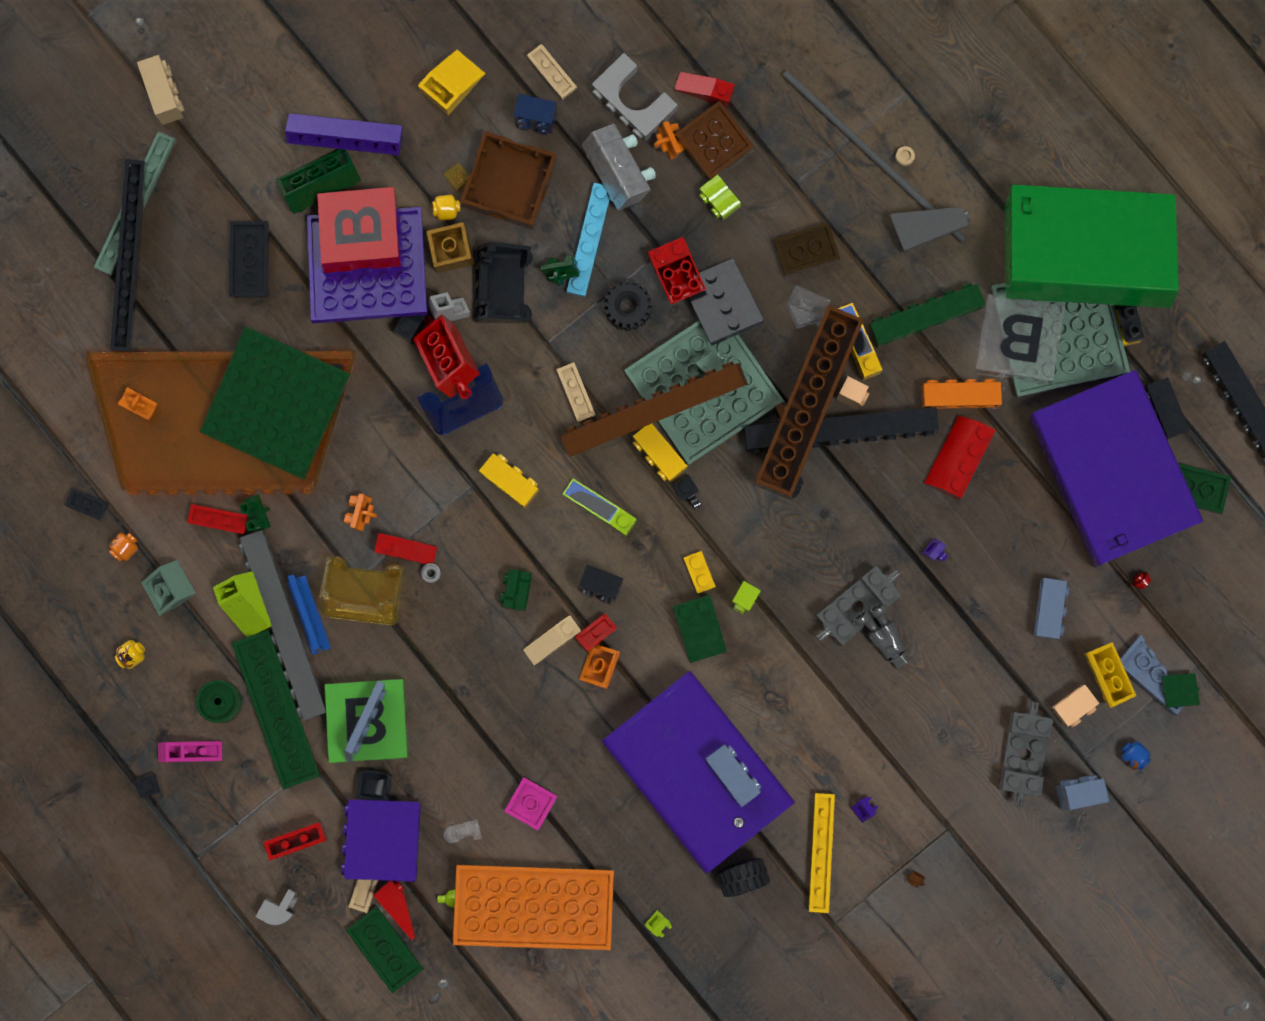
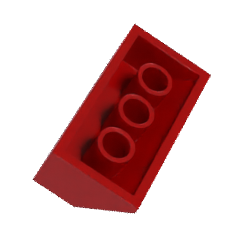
(959, 457)

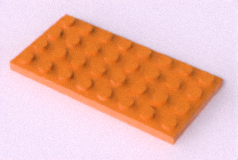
(533, 907)

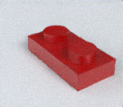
(596, 633)

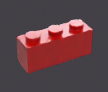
(295, 841)

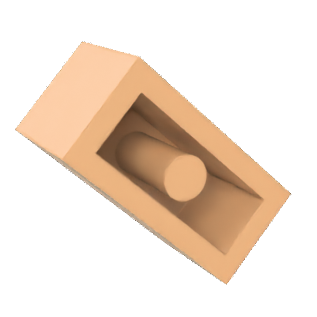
(853, 393)
(1075, 706)

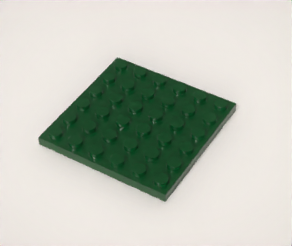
(275, 402)

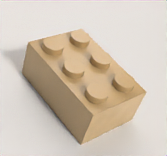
(161, 89)

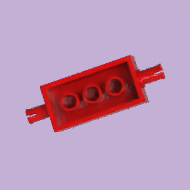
(446, 357)

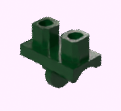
(560, 271)
(256, 513)

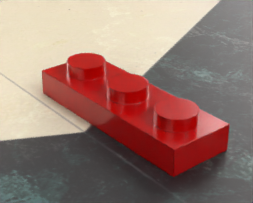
(217, 519)

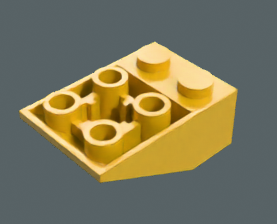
(451, 81)

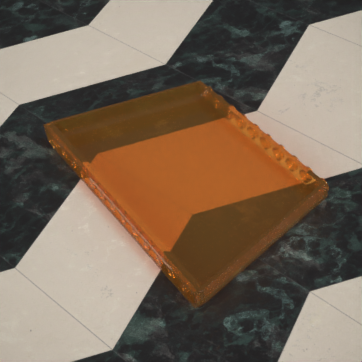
(169, 449)

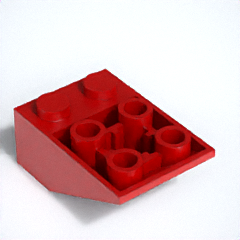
(676, 270)

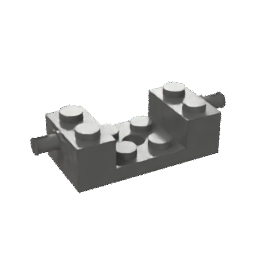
(869, 590)
(1030, 733)

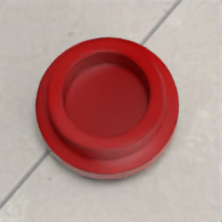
(1141, 580)

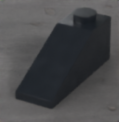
(410, 326)

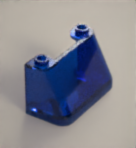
(458, 412)

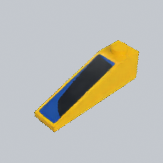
(863, 351)

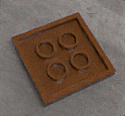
(714, 140)

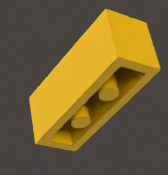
(659, 453)
(509, 480)

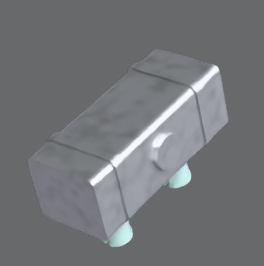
(617, 167)

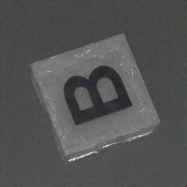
(1020, 339)

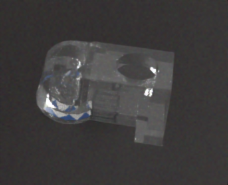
(456, 832)

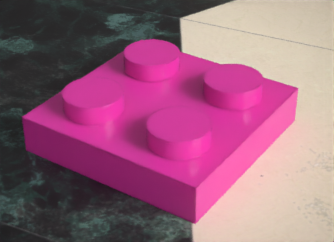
(530, 803)

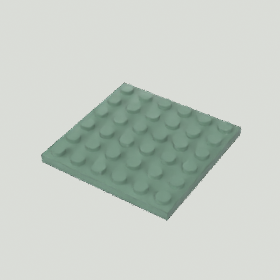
(1087, 349)
(716, 420)

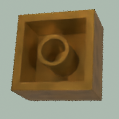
(450, 247)

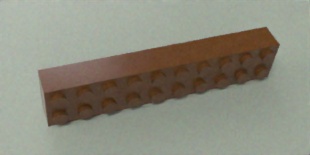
(809, 402)

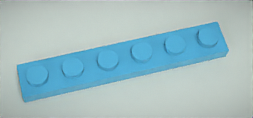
(589, 239)

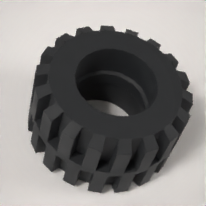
(743, 877)

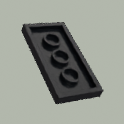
(249, 259)

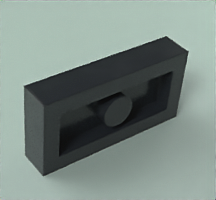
(86, 504)

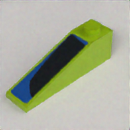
(600, 507)

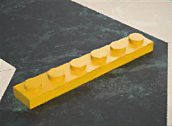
(821, 853)

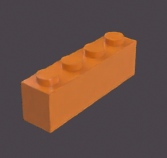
(962, 395)

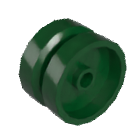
(211, 710)

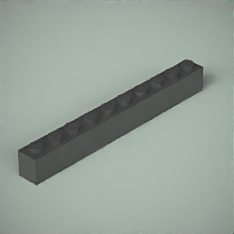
(284, 626)

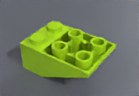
(243, 603)

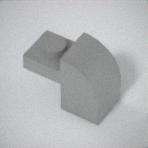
(449, 308)
(277, 914)

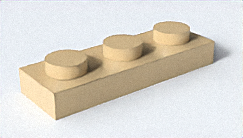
(551, 72)
(576, 392)

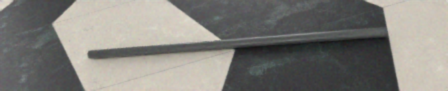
(863, 146)

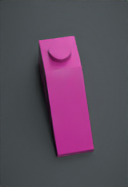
(189, 751)

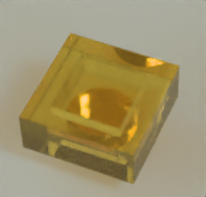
(457, 176)

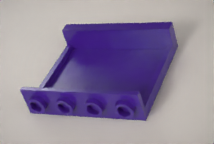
(381, 840)

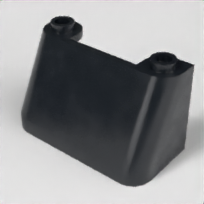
(500, 283)

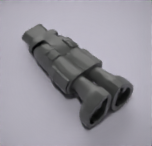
(883, 637)

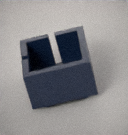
(535, 114)

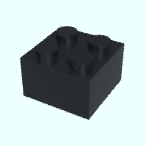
(600, 584)

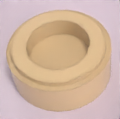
(905, 156)

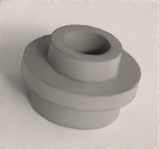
(426, 577)

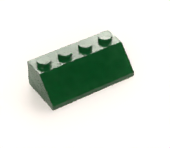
(324, 175)

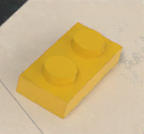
(699, 572)

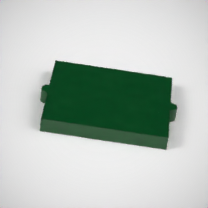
(1180, 690)

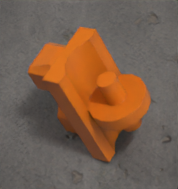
(667, 140)
(138, 404)
(362, 512)

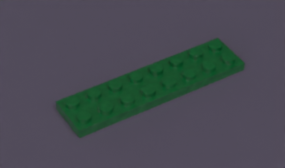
(276, 709)

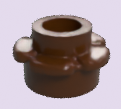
(916, 879)

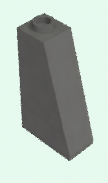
(929, 225)

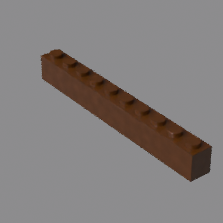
(655, 409)

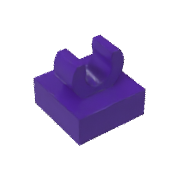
(935, 551)
(864, 809)

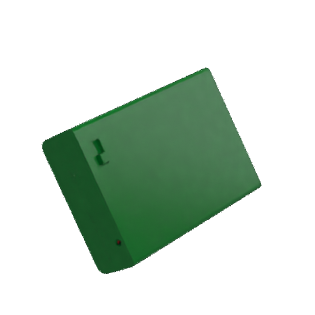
(1091, 246)

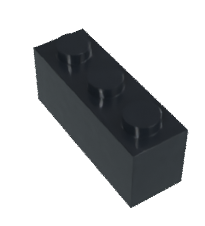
(1167, 408)

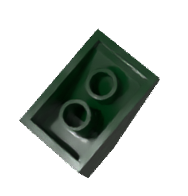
(699, 628)

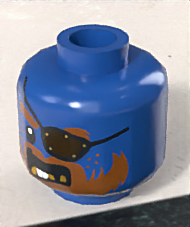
(1135, 755)

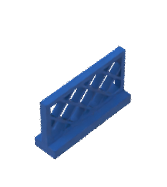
(308, 614)

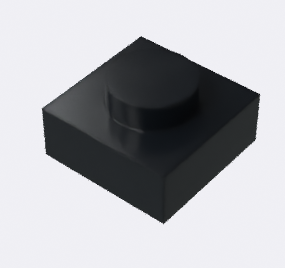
(147, 785)

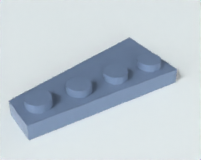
(1146, 670)
(362, 727)

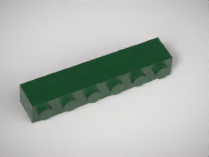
(927, 315)

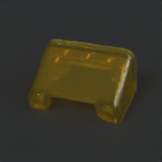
(361, 593)

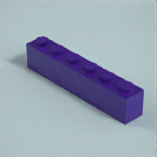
(344, 134)

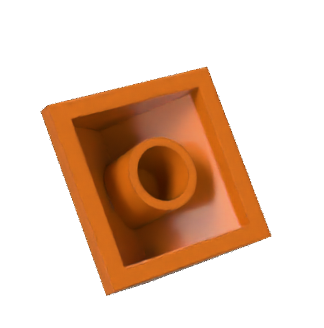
(600, 666)

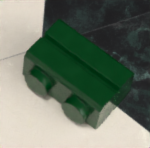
(516, 590)

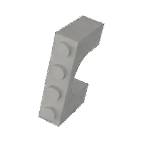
(644, 121)

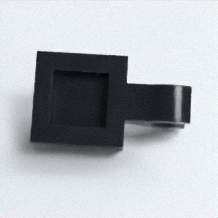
(686, 490)

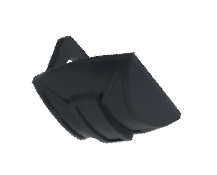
(374, 785)

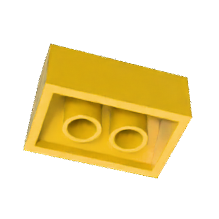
(1110, 675)

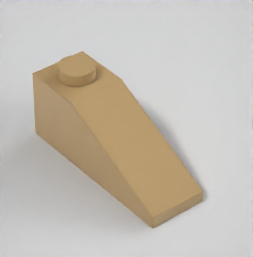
(552, 640)

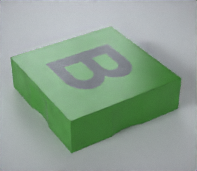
(387, 731)

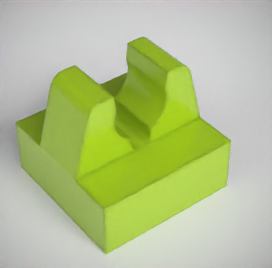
(657, 924)

